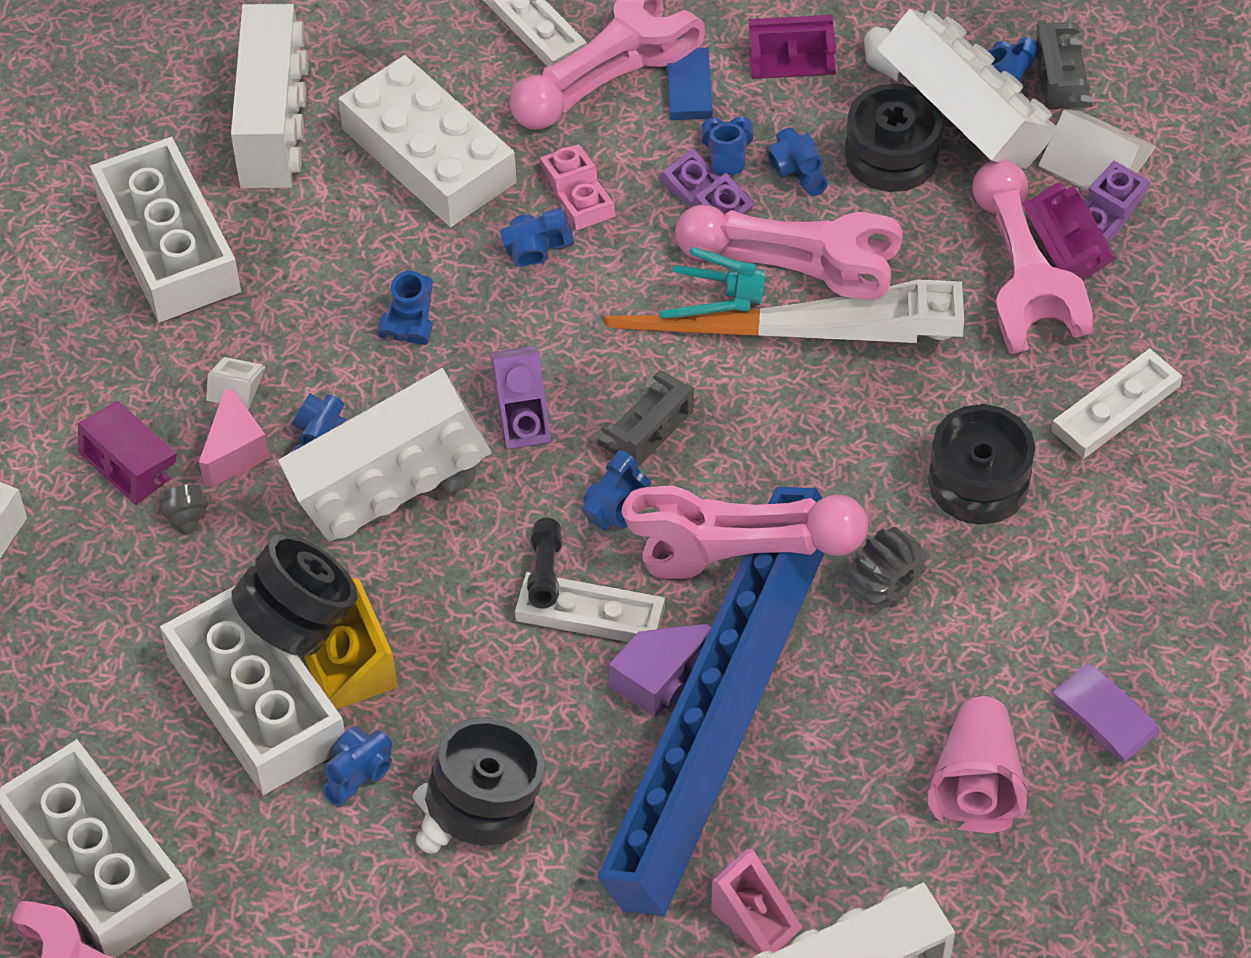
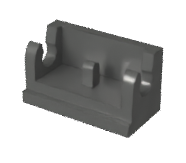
(1061, 66)
(650, 418)

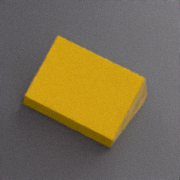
(355, 657)

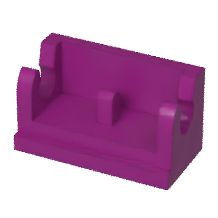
(792, 46)
(1069, 230)
(125, 451)

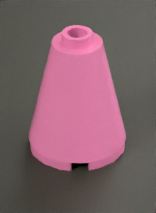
(979, 770)

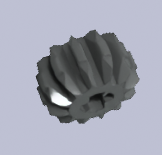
(887, 567)

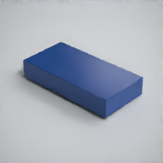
(690, 86)

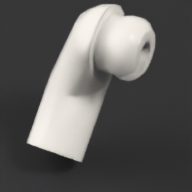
(875, 58)
(431, 835)

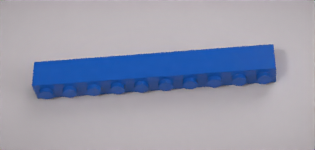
(708, 725)

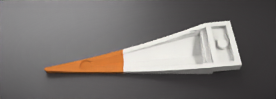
(898, 316)

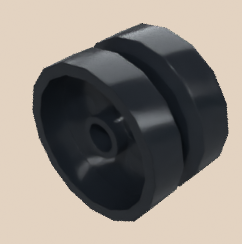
(893, 137)
(981, 464)
(294, 595)
(484, 781)

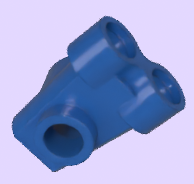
(1014, 57)
(727, 143)
(798, 156)
(531, 236)
(409, 309)
(317, 417)
(605, 500)
(355, 761)

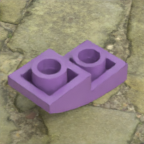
(697, 184)
(1115, 197)
(1107, 712)

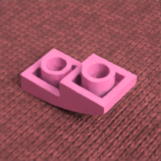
(577, 187)

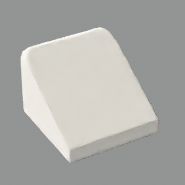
(234, 375)

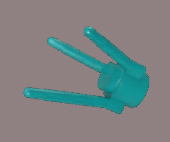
(742, 283)

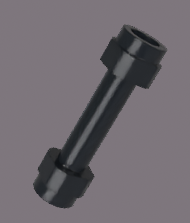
(543, 584)

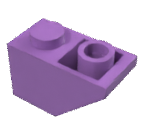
(520, 396)
(657, 665)

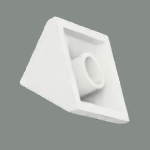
(1088, 147)

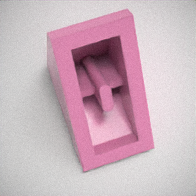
(232, 443)
(753, 904)

